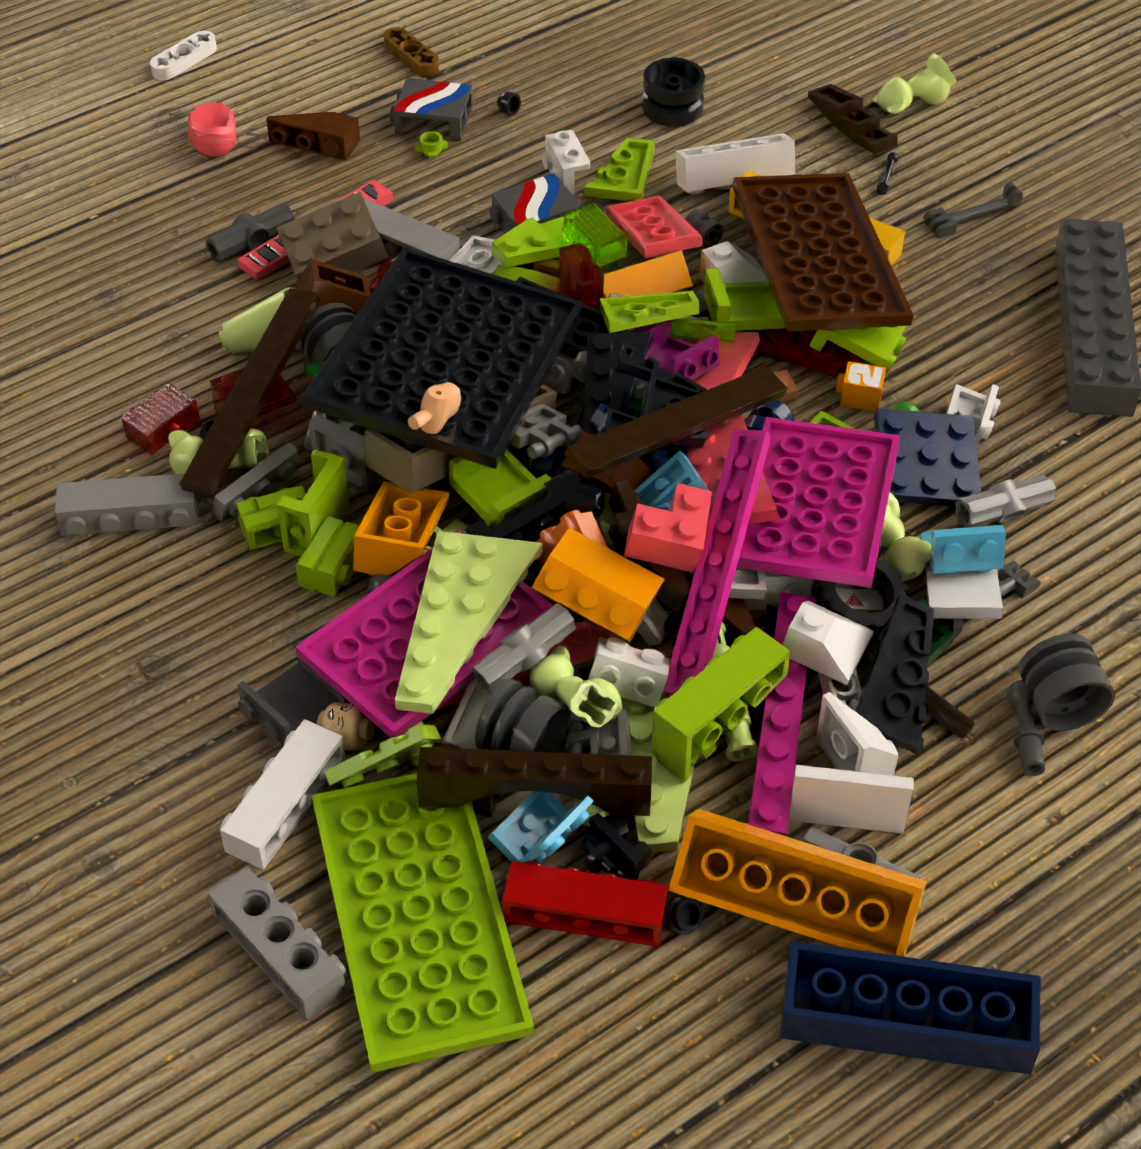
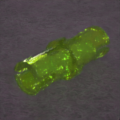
(703, 329)

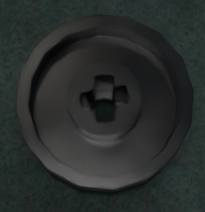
(673, 91)

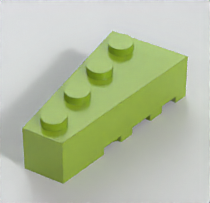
(716, 700)

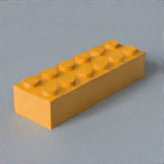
(796, 885)

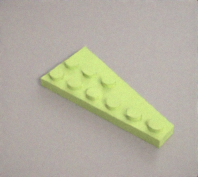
(459, 603)
(668, 792)

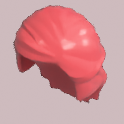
(212, 129)

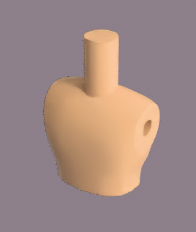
(436, 408)

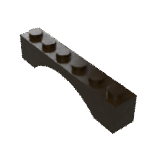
(462, 775)

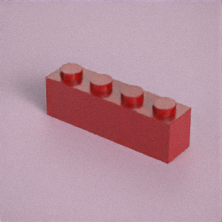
(585, 903)

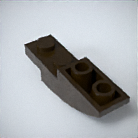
(676, 585)

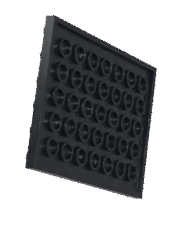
(440, 326)

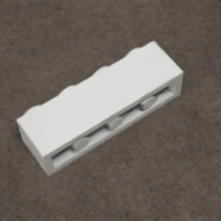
(719, 163)
(281, 794)

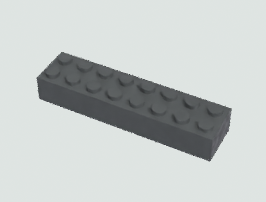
(1097, 318)

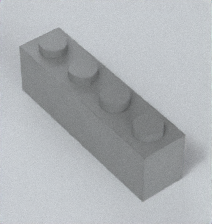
(403, 231)
(124, 505)

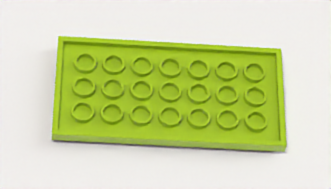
(419, 924)

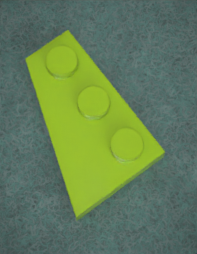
(648, 309)

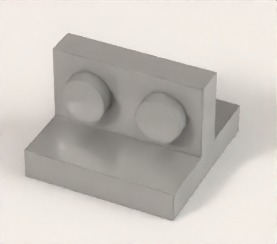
(344, 441)

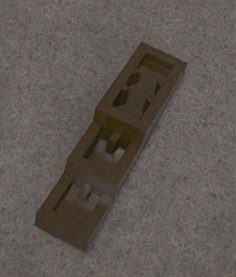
(848, 116)

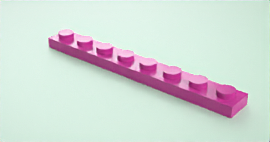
(719, 557)
(779, 734)

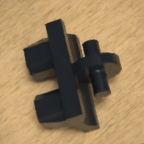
(611, 851)

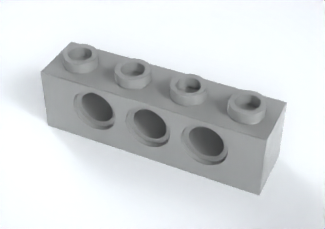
(306, 989)

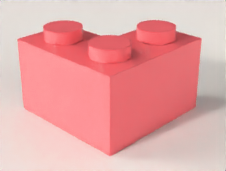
(671, 536)

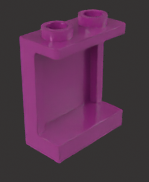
(679, 355)

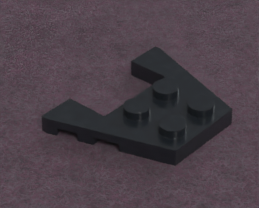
(661, 392)

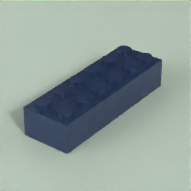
(912, 1007)

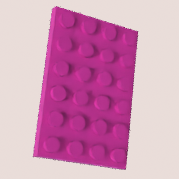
(829, 500)
(368, 643)

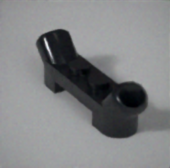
(566, 494)

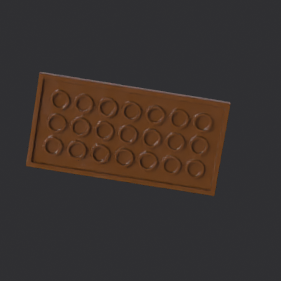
(821, 253)

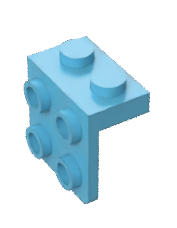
(966, 549)
(537, 827)

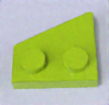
(525, 245)

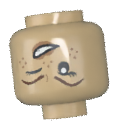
(349, 722)

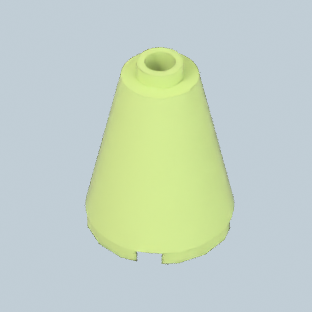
(246, 329)

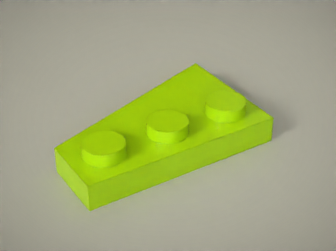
(626, 172)
(351, 771)

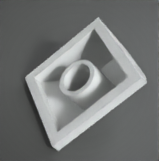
(733, 264)
(826, 641)
(852, 740)

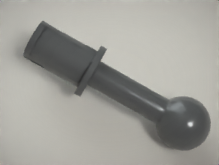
(1028, 740)

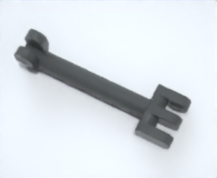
(946, 224)
(1009, 581)

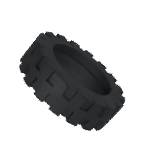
(885, 581)

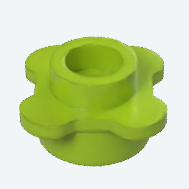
(431, 144)

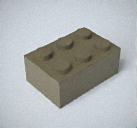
(334, 235)

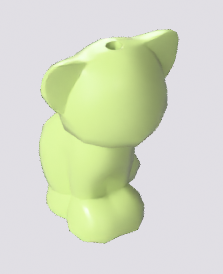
(930, 85)
(184, 448)
(904, 553)
(591, 700)

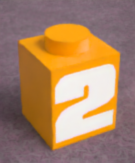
(861, 386)

